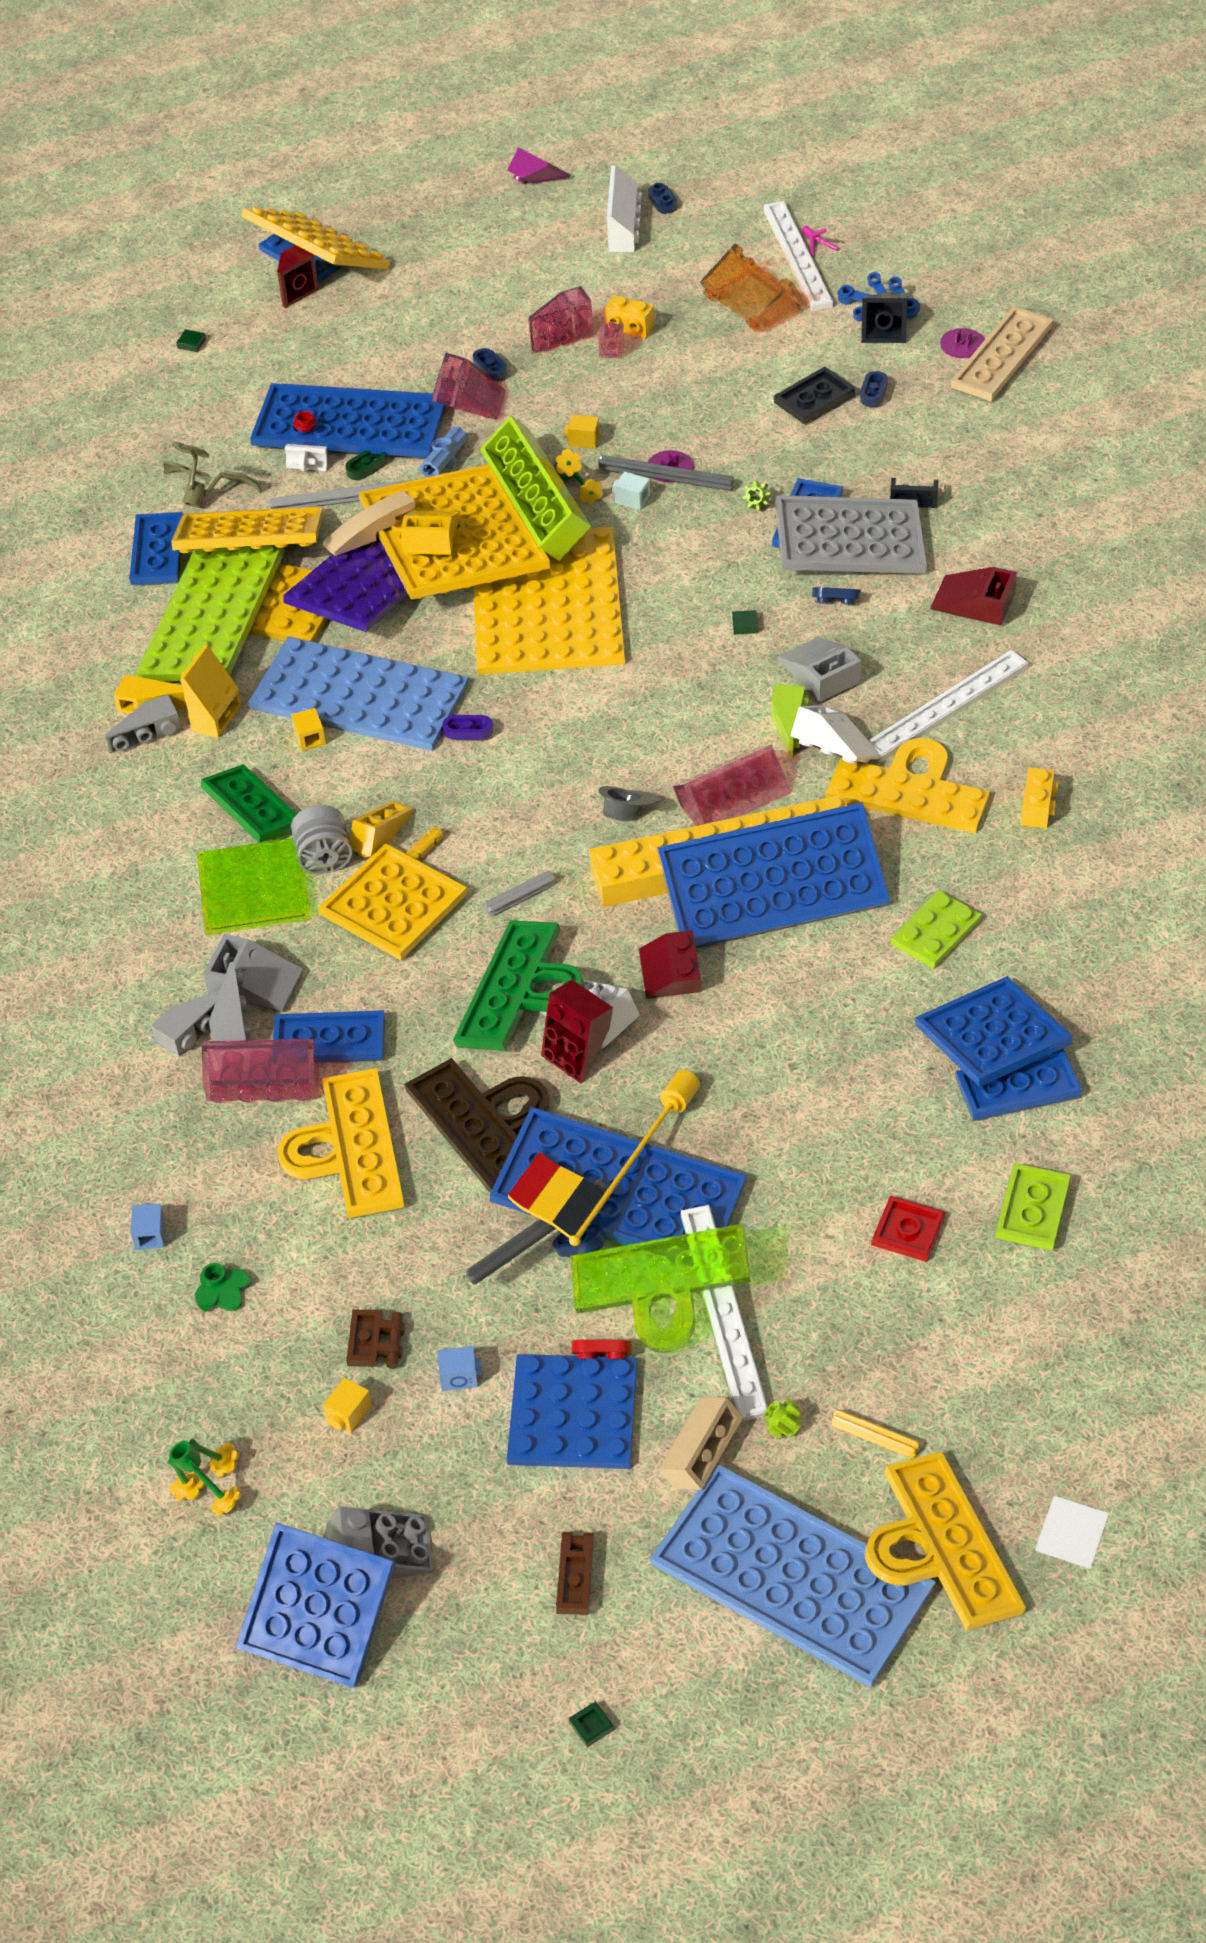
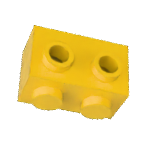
(631, 312)
(1037, 797)

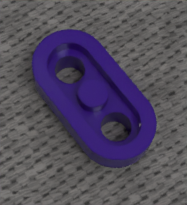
(467, 727)

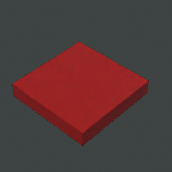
(908, 1228)

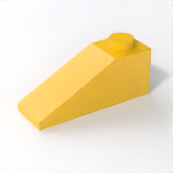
(378, 827)

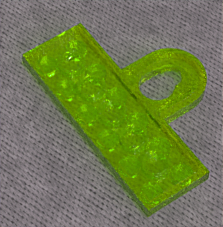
(660, 1270)

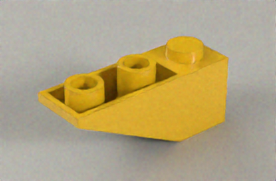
(137, 690)

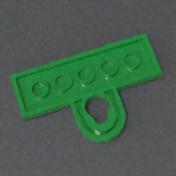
(509, 985)

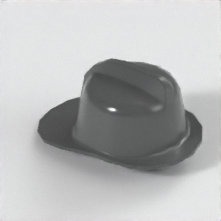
(625, 804)

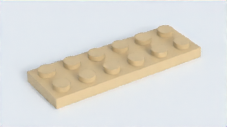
(1002, 353)

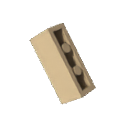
(700, 1443)

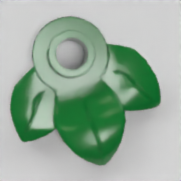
(223, 1290)

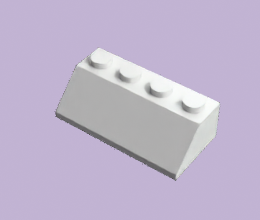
(623, 212)

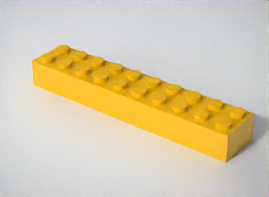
(633, 868)

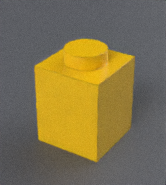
(582, 431)
(308, 729)
(347, 1405)

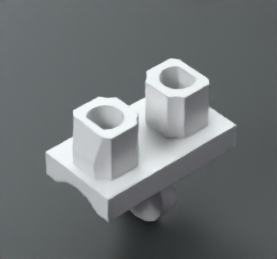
(306, 457)

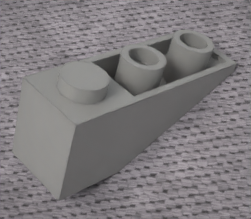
(147, 722)
(226, 1017)
(184, 1024)

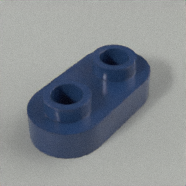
(662, 198)
(490, 363)
(873, 388)
(847, 596)
(590, 1241)

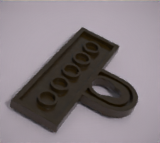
(470, 1117)

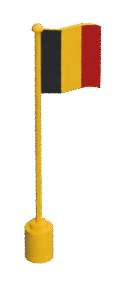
(571, 1200)

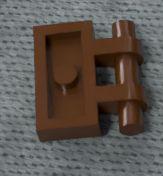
(365, 1337)

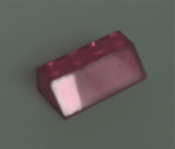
(733, 787)
(260, 1070)

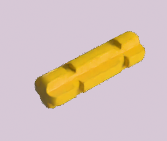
(425, 844)

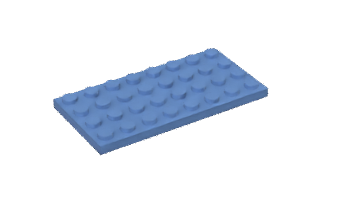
(360, 692)
(789, 1575)

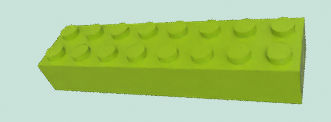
(535, 488)

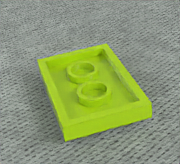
(936, 929)
(1033, 1206)

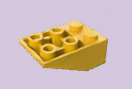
(429, 532)
(209, 694)

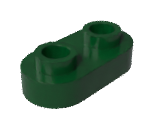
(363, 466)

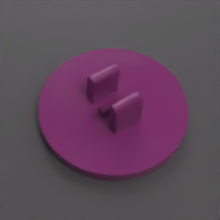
(961, 342)
(671, 458)

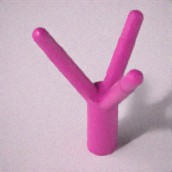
(814, 237)

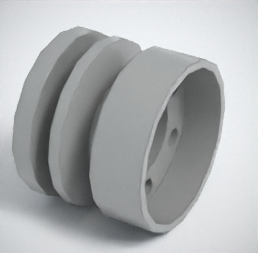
(321, 839)

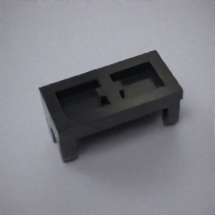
(925, 495)

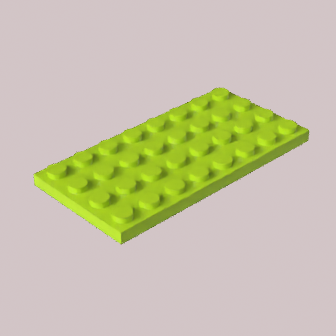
(211, 608)

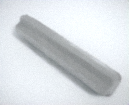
(519, 893)

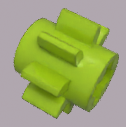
(751, 496)
(783, 1418)

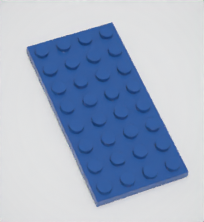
(350, 419)
(774, 875)
(649, 1195)

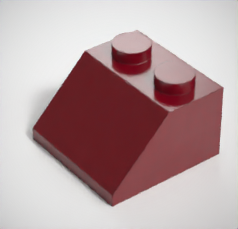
(296, 275)
(670, 965)

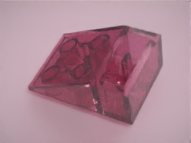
(561, 320)
(467, 388)

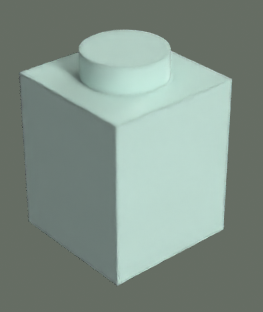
(631, 490)

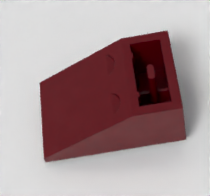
(977, 594)
(575, 1029)

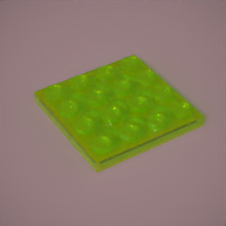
(252, 887)

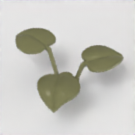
(195, 490)

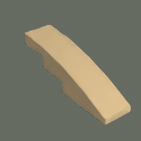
(363, 526)

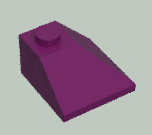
(533, 169)

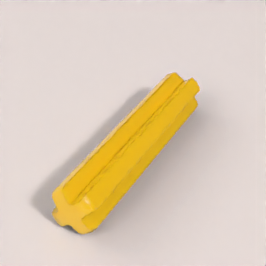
(875, 1433)

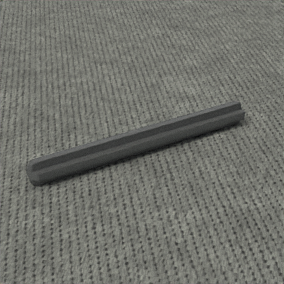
(666, 472)
(514, 1246)

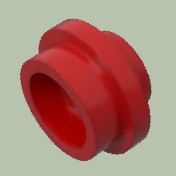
(304, 421)

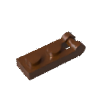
(575, 1574)

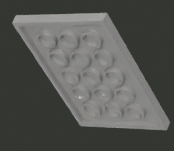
(850, 534)

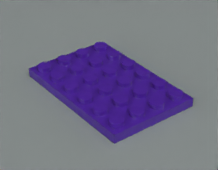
(351, 587)

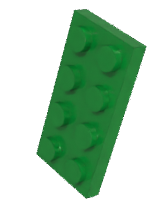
(250, 802)

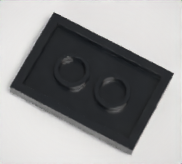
(814, 395)

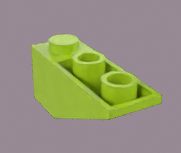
(784, 710)

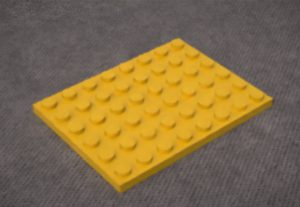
(488, 540)
(553, 616)

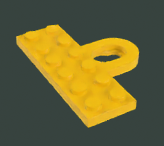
(910, 794)
(360, 1143)
(952, 1541)

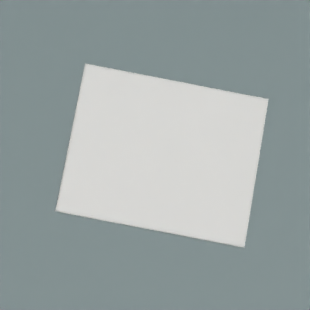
(1071, 1532)

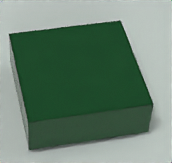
(191, 340)
(744, 622)
(591, 1724)

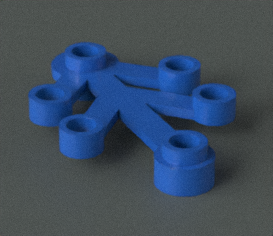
(851, 295)

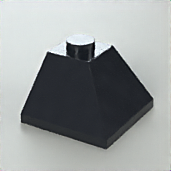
(884, 318)

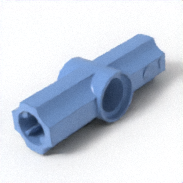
(444, 452)

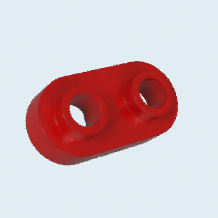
(612, 1348)

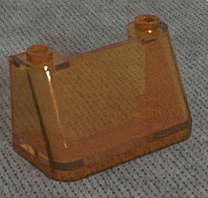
(750, 290)

